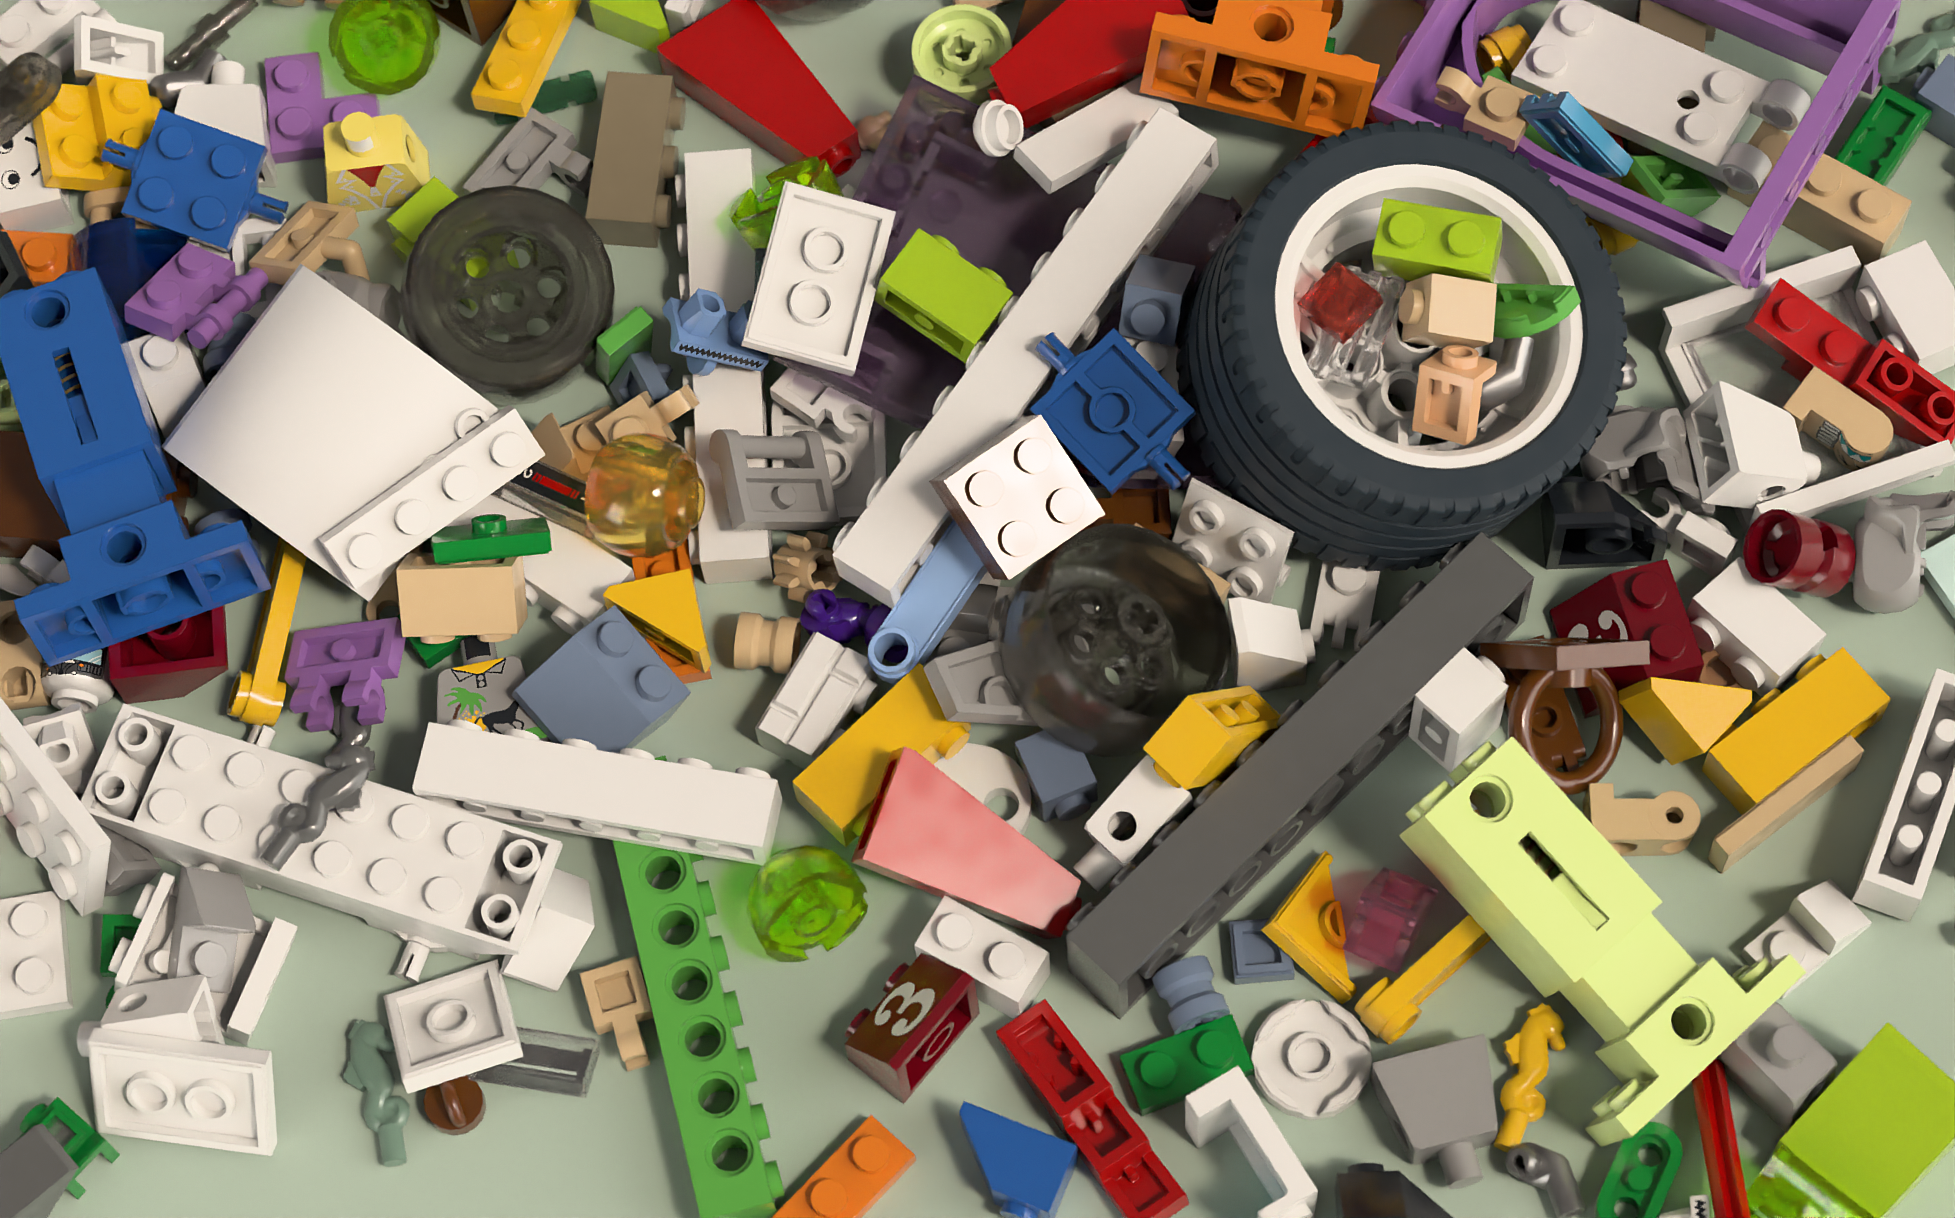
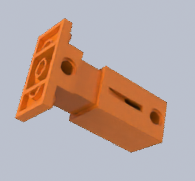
(1261, 65)

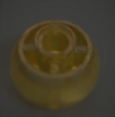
(643, 495)

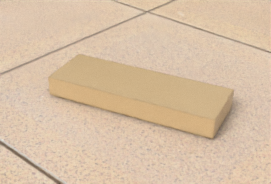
(1785, 803)

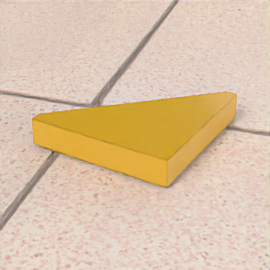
(1312, 929)

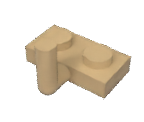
(309, 239)

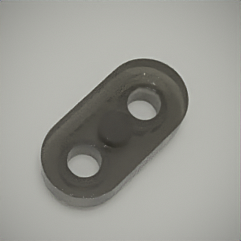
(26, 90)

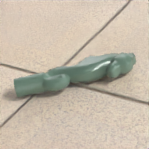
(1919, 51)
(370, 1071)

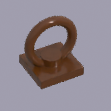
(1569, 664)

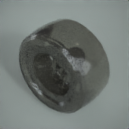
(559, 247)
(1148, 608)

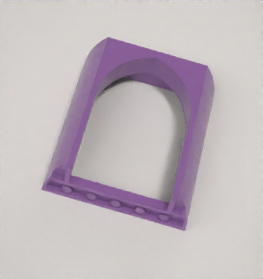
(1824, 35)

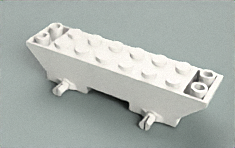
(397, 861)

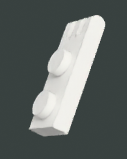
(1344, 601)

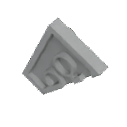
(974, 686)

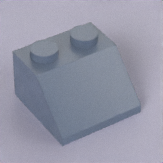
(602, 687)

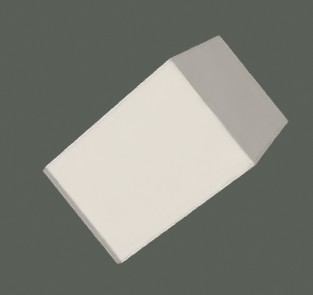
(115, 50)
(555, 935)

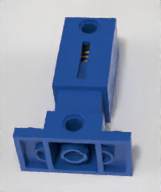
(107, 480)

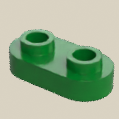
(1640, 1184)

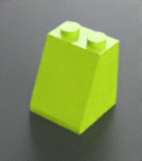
(1878, 1124)

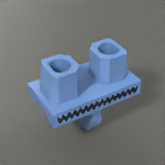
(711, 333)

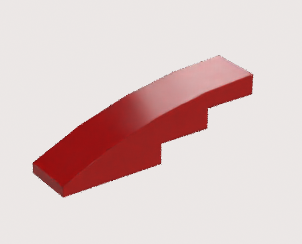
(1091, 1114)

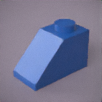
(1019, 1164)

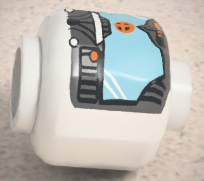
(79, 680)

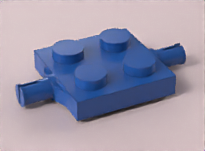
(194, 181)
(1113, 411)

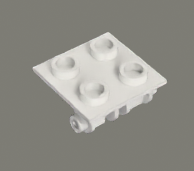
(1234, 542)

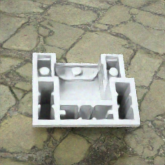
(321, 417)

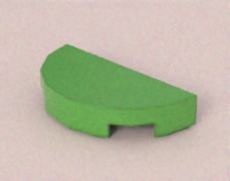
(1531, 308)

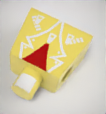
(373, 161)

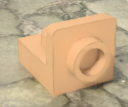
(1451, 393)

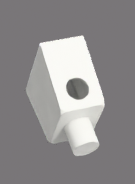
(231, 108)
(1745, 449)
(1140, 805)
(160, 1008)

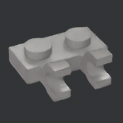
(531, 155)

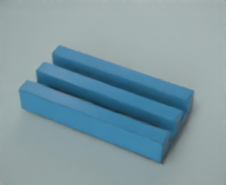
(1575, 134)

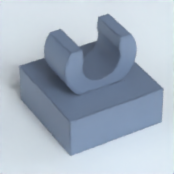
(640, 375)

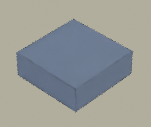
(1256, 955)

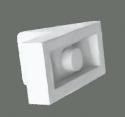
(1811, 931)

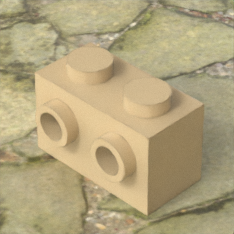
(461, 598)

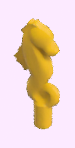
(1530, 1054)

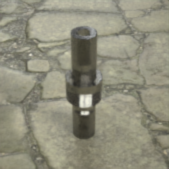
(210, 33)

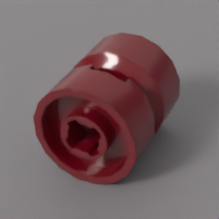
(1799, 553)

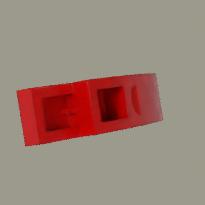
(1809, 336)

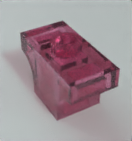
(1389, 919)

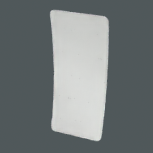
(14, 580)

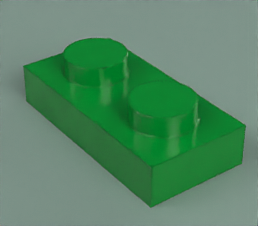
(1184, 1063)

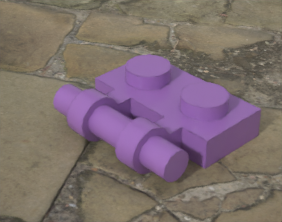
(183, 295)

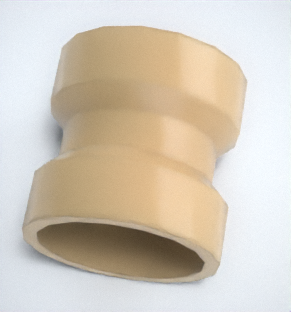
(766, 642)

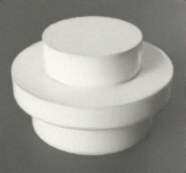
(997, 128)

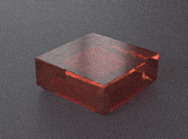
(1340, 302)

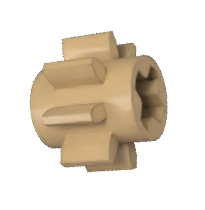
(805, 565)

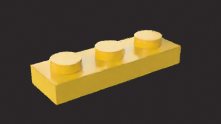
(523, 55)

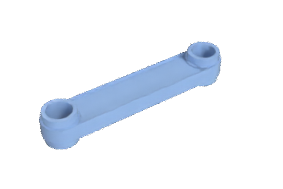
(928, 604)

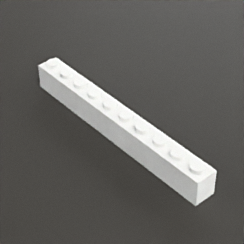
(1006, 376)

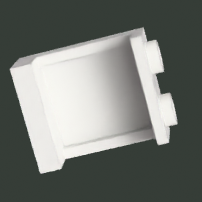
(256, 962)
(1235, 1107)

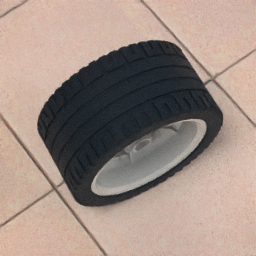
(1341, 457)

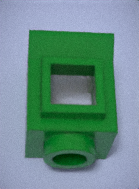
(73, 1134)

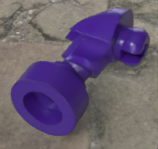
(845, 619)

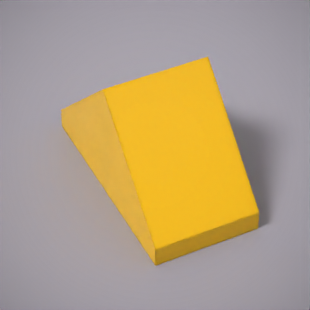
(665, 613)
(1683, 715)

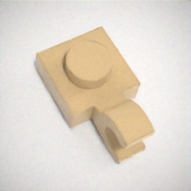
(1488, 109)
(645, 416)
(618, 1003)

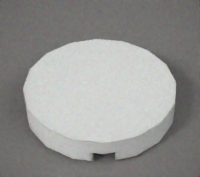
(1311, 1059)

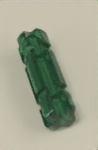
(556, 94)

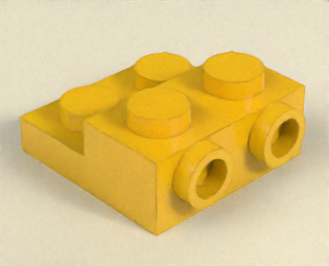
(80, 122)

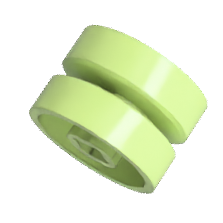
(958, 48)

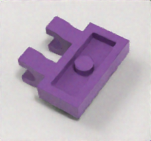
(344, 655)

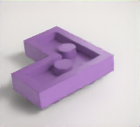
(300, 108)

